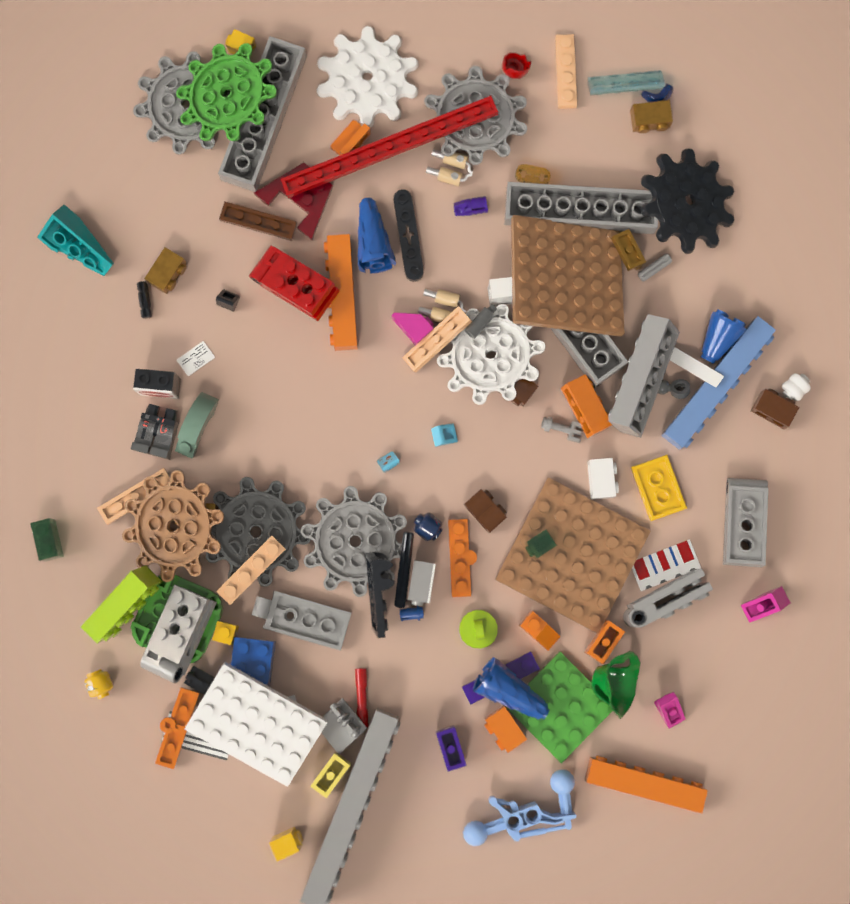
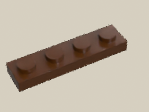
(258, 221)

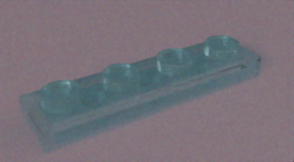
(625, 82)

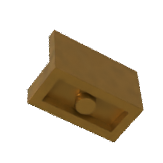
(628, 250)

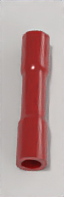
(361, 684)

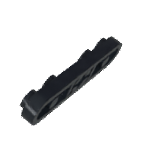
(406, 218)

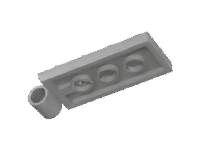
(310, 622)

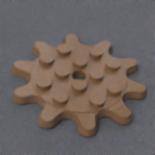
(153, 530)

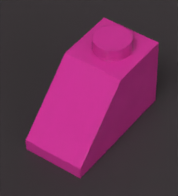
(413, 325)
(766, 604)

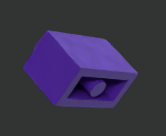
(450, 748)

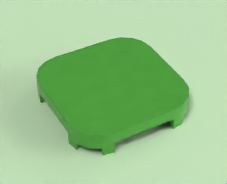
(149, 615)

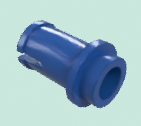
(412, 613)

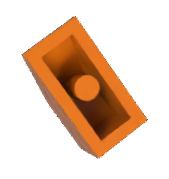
(539, 630)

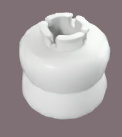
(796, 387)

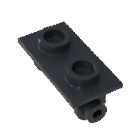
(199, 680)

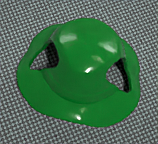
(616, 684)

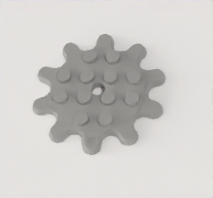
(166, 108)
(485, 135)
(334, 534)

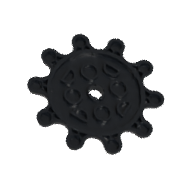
(670, 203)

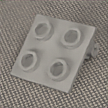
(342, 726)

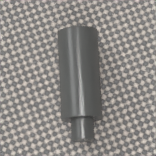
(480, 321)

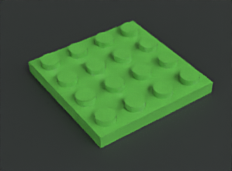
(571, 706)

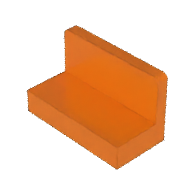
(351, 138)

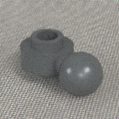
(679, 388)

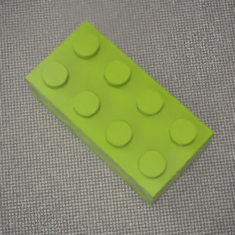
(121, 604)

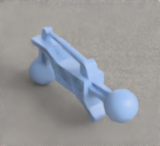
(561, 782)

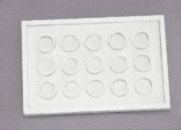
(256, 724)

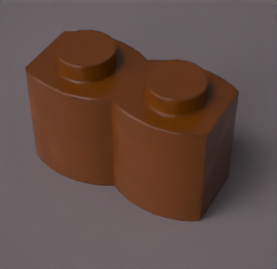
(485, 510)

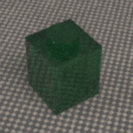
(540, 544)

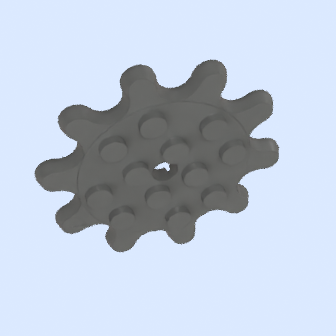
(261, 510)

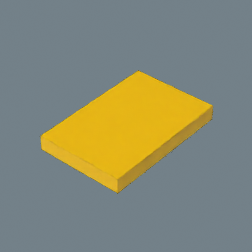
(658, 488)

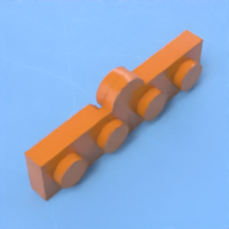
(460, 558)
(175, 727)

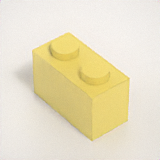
(330, 774)

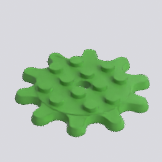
(223, 74)

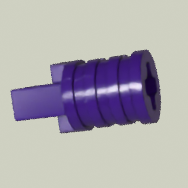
(471, 206)

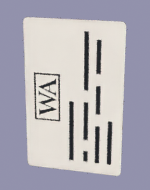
(195, 358)

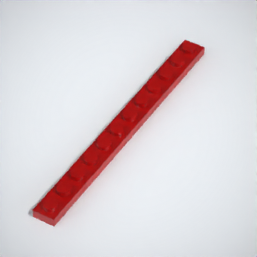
(389, 146)

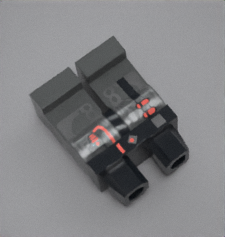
(156, 434)

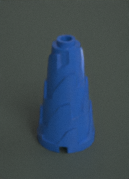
(373, 241)
(503, 686)

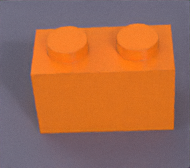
(604, 642)
(505, 729)

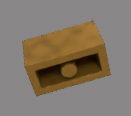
(651, 116)
(166, 271)

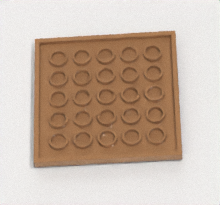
(566, 277)
(586, 566)

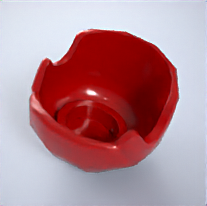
(515, 65)

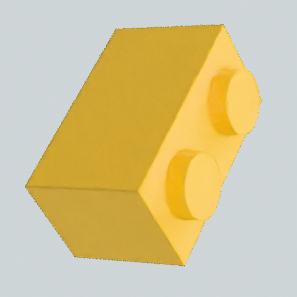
(286, 843)

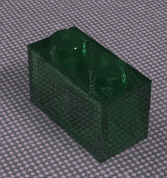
(46, 539)

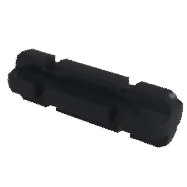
(144, 300)

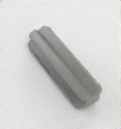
(655, 267)

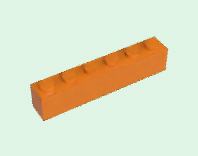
(343, 306)
(646, 785)

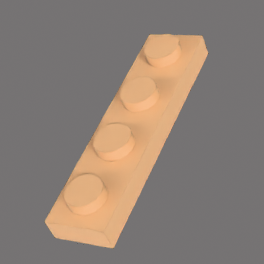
(565, 71)
(437, 339)
(115, 507)
(250, 570)

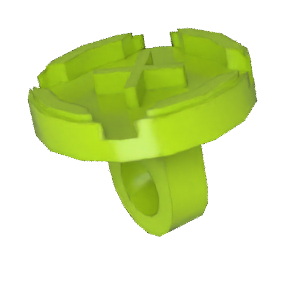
(478, 629)

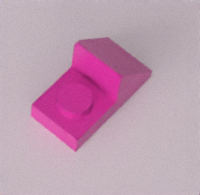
(670, 709)

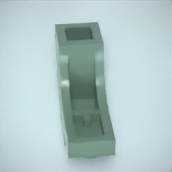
(195, 424)

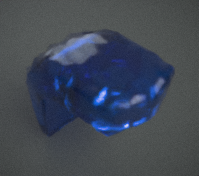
(661, 96)

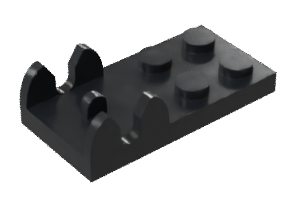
(378, 582)

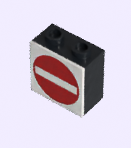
(157, 383)

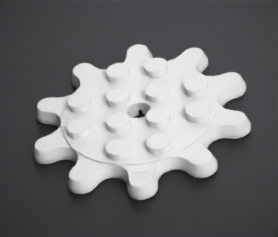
(369, 96)
(498, 373)

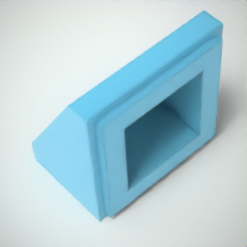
(444, 435)
(388, 462)

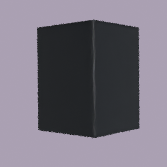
(227, 300)

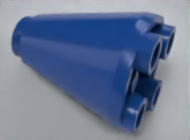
(721, 335)

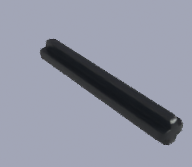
(404, 568)

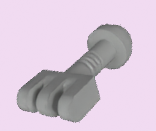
(548, 424)

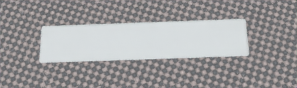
(696, 367)

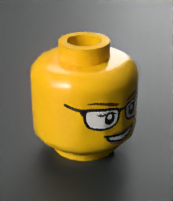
(98, 684)

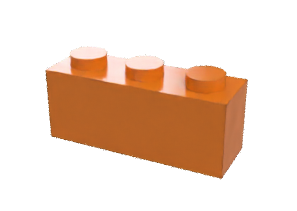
(586, 405)

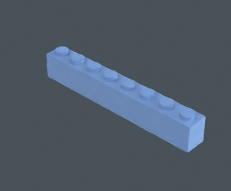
(707, 396)

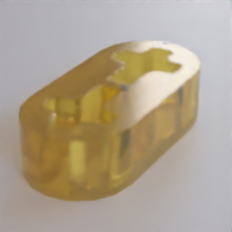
(534, 171)

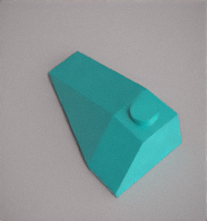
(70, 236)

